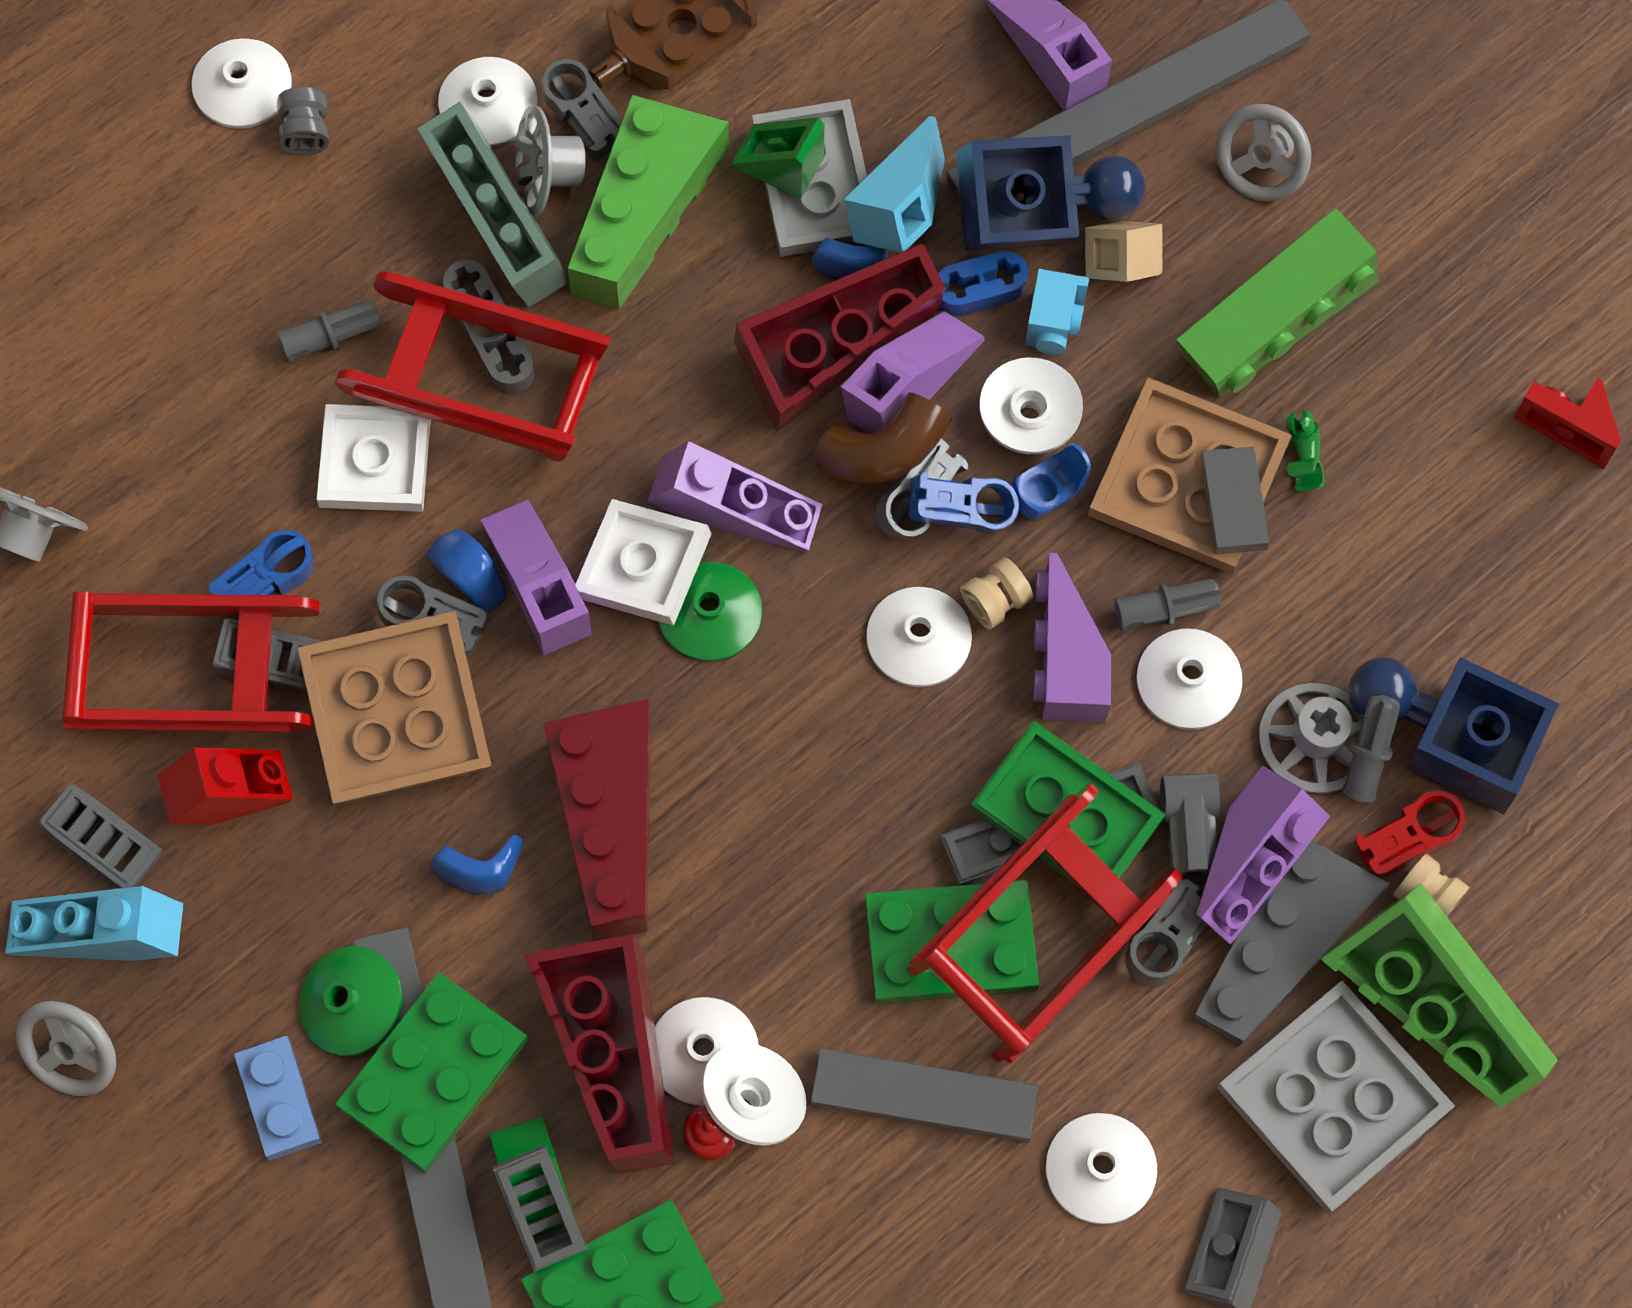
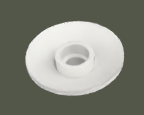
(244, 100)
(500, 113)
(1033, 385)
(916, 659)
(1185, 701)
(682, 1028)
(763, 1080)
(1094, 1195)

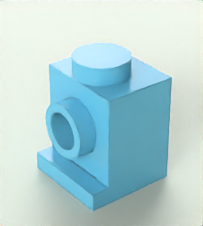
(1055, 311)

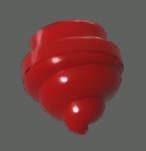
(706, 1137)

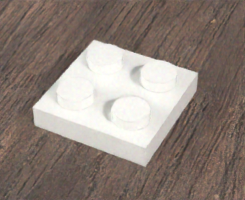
(373, 459)
(642, 561)

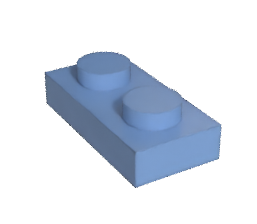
(278, 1098)

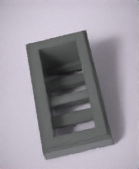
(280, 640)
(64, 811)
(553, 1247)

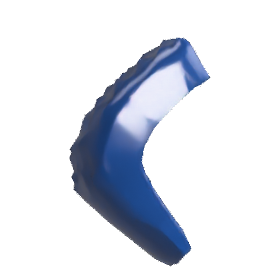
(842, 259)
(1052, 482)
(468, 568)
(475, 875)

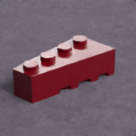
(825, 335)
(605, 799)
(608, 1035)

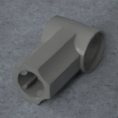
(1191, 817)

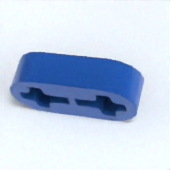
(980, 282)

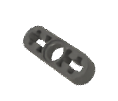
(488, 348)

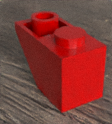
(223, 784)

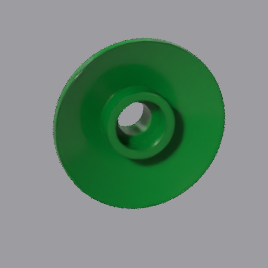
(721, 632)
(371, 1004)

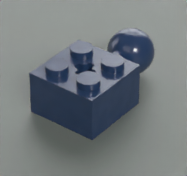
(1051, 191)
(1470, 703)

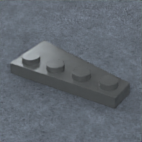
(1286, 939)

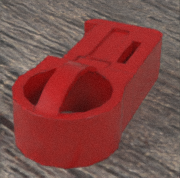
(1403, 840)

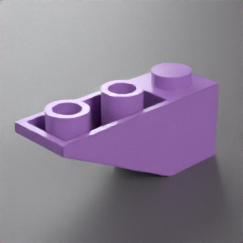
(1056, 47)
(911, 363)
(732, 498)
(538, 577)
(1075, 657)
(1256, 849)

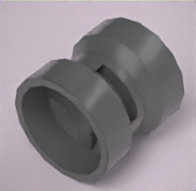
(303, 123)

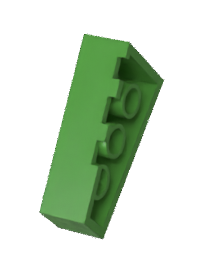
(646, 186)
(1281, 304)
(1444, 994)

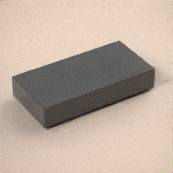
(1234, 500)

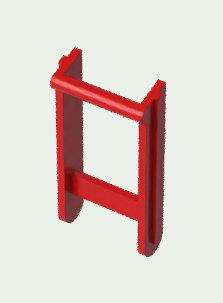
(428, 311)
(250, 673)
(1092, 877)

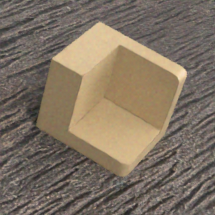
(1123, 251)

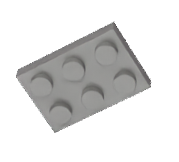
(821, 212)

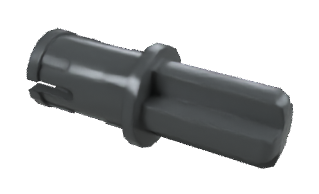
(329, 329)
(1166, 604)
(1371, 748)

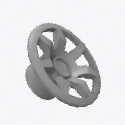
(553, 159)
(28, 527)
(1318, 733)

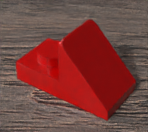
(1582, 429)

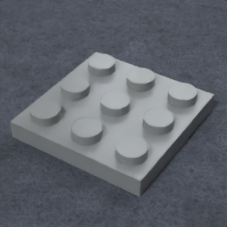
(1335, 1097)

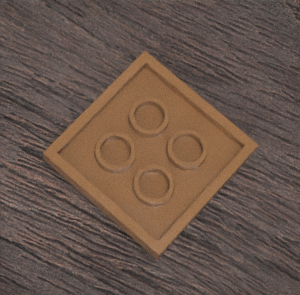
(1157, 474)
(394, 708)

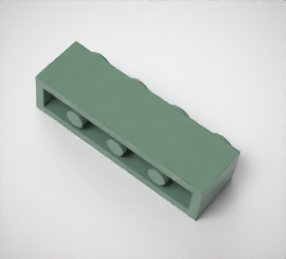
(494, 204)

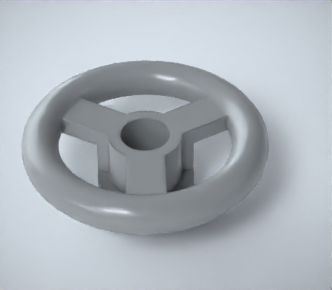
(1281, 144)
(73, 1040)

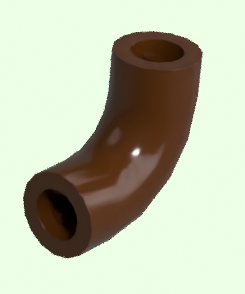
(888, 451)

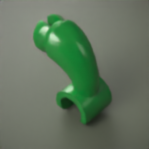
(1306, 442)

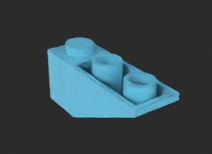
(899, 195)
(97, 925)

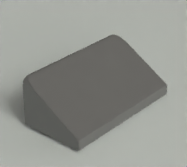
(1233, 1249)

